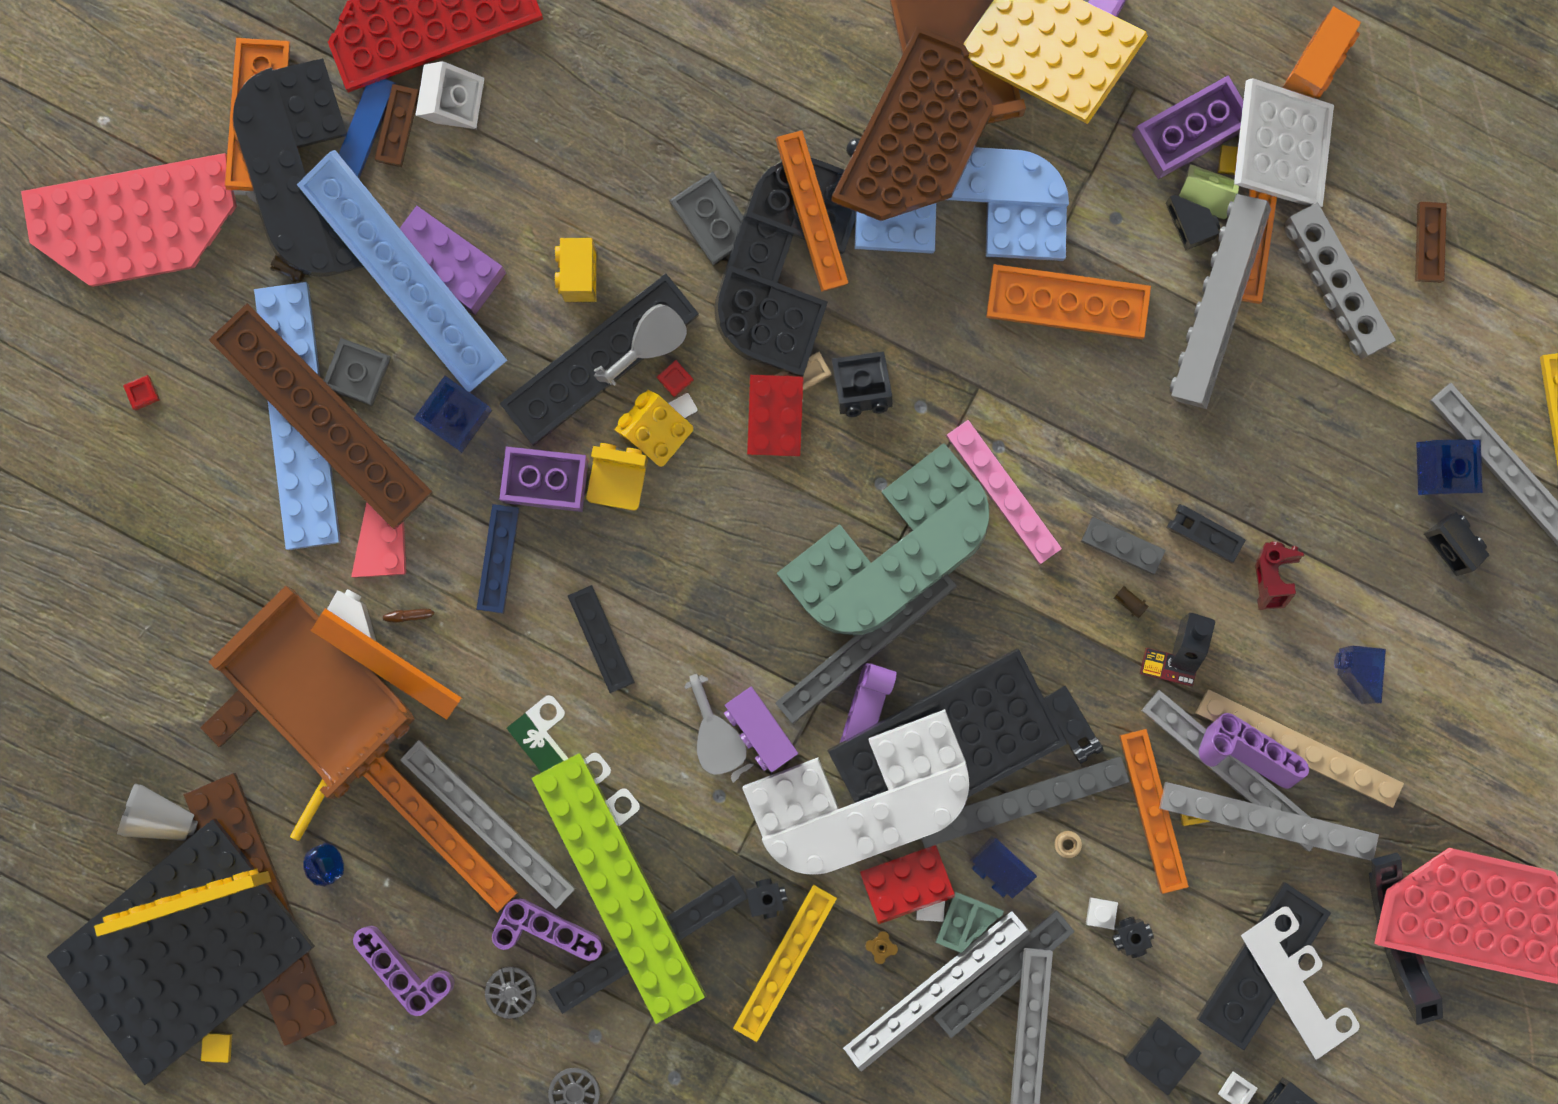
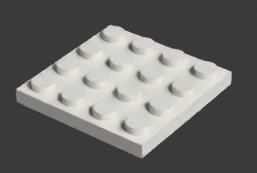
(1283, 143)

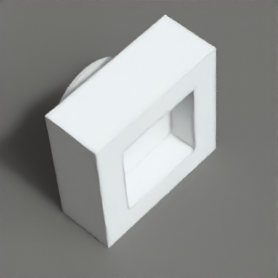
(932, 913)
(1101, 913)
(1237, 1090)

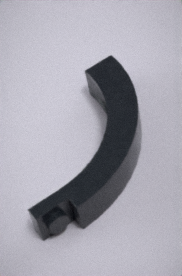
(1407, 967)

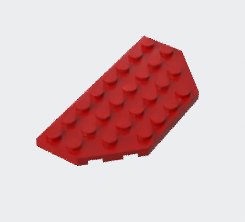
(397, 35)

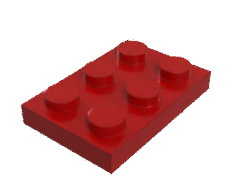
(775, 415)
(907, 884)

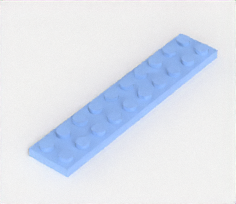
(401, 271)
(302, 473)

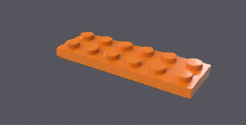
(250, 58)
(1068, 301)

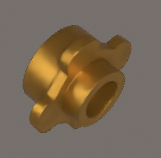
(881, 955)

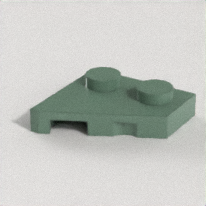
(965, 921)

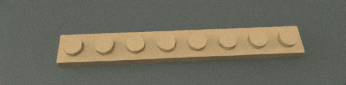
(1318, 756)

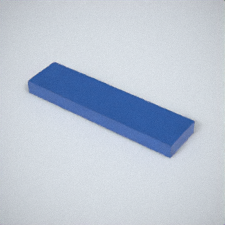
(365, 125)

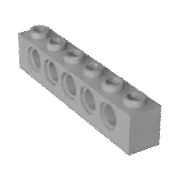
(1340, 266)

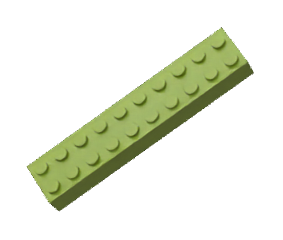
(619, 888)

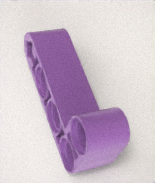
(868, 699)
(1237, 738)
(550, 935)
(399, 966)

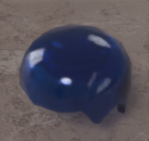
(323, 865)

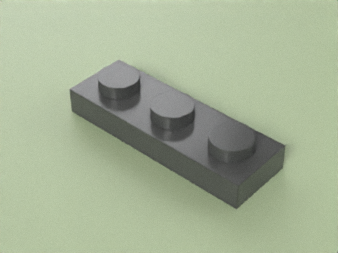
(1123, 545)

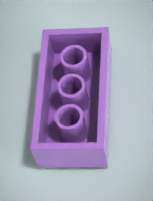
(1191, 127)
(457, 262)

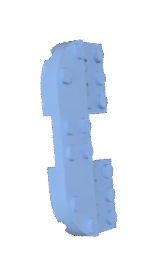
(1023, 210)

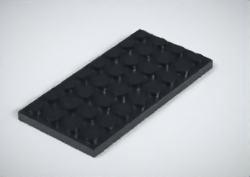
(994, 715)

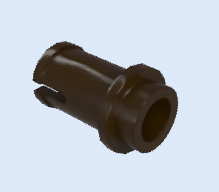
(280, 267)
(1131, 602)

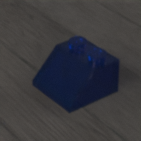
(1449, 467)
(1362, 672)
(1002, 867)

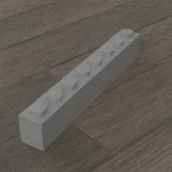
(1221, 300)

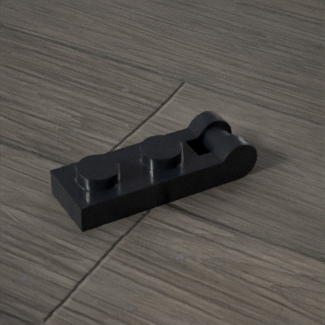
(1206, 534)
(1072, 724)

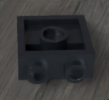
(862, 384)

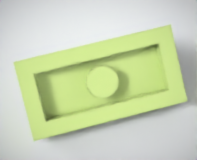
(1209, 190)

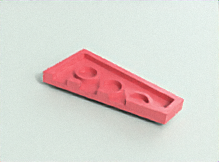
(379, 547)

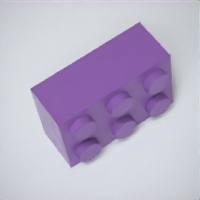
(544, 479)
(760, 730)

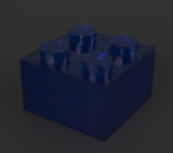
(453, 414)

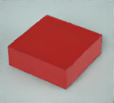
(675, 378)
(141, 392)

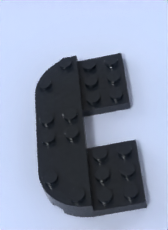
(270, 121)
(751, 308)

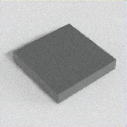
(357, 371)

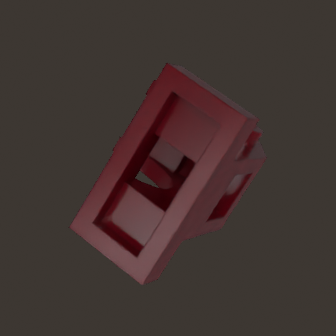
(1272, 590)

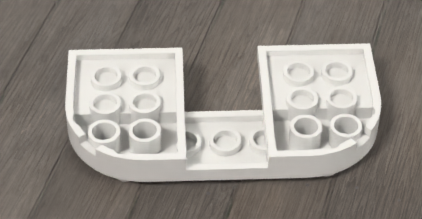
(924, 795)

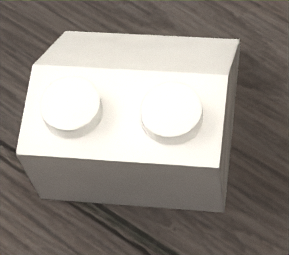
(449, 95)

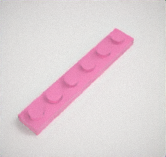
(1003, 492)

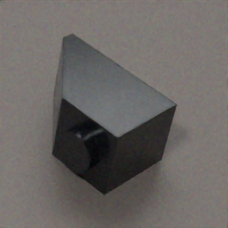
(1192, 222)

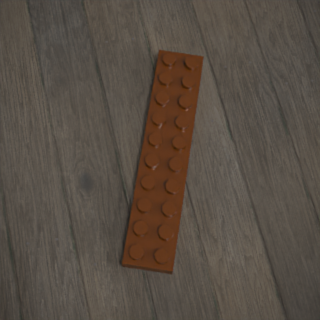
(321, 416)
(297, 994)

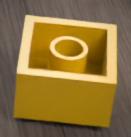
(577, 269)

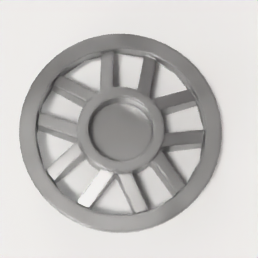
(510, 992)
(574, 1091)

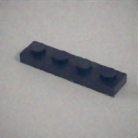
(498, 558)

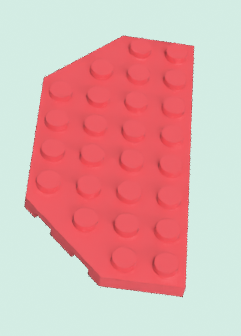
(131, 220)
(1476, 914)

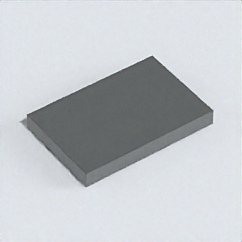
(709, 216)

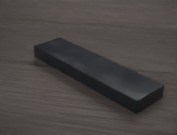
(601, 639)

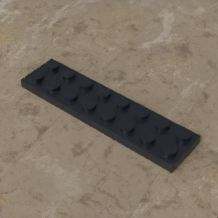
(570, 379)

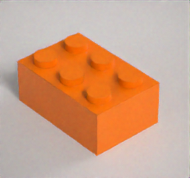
(1324, 54)

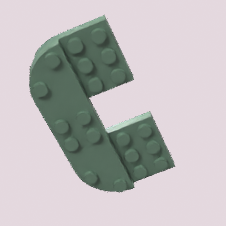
(947, 526)

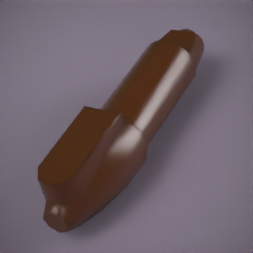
(408, 615)

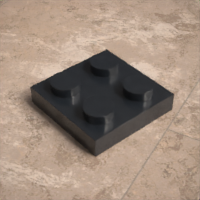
(1162, 1056)

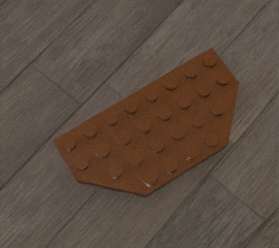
(918, 132)

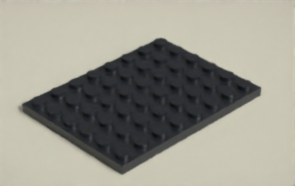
(187, 972)

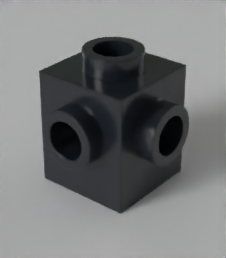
(756, 903)
(1123, 935)

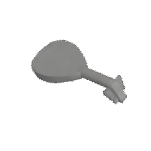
(656, 334)
(718, 743)

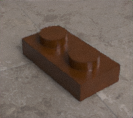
(229, 719)

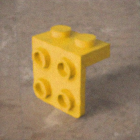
(654, 427)
(616, 477)

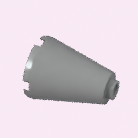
(155, 817)

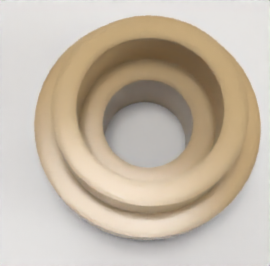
(1076, 844)

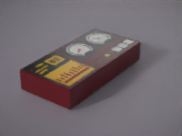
(1156, 665)

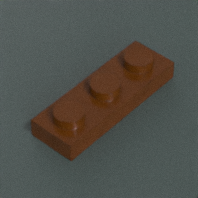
(397, 125)
(1430, 242)

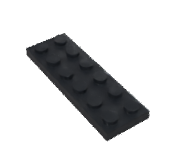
(1244, 992)

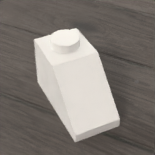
(352, 611)

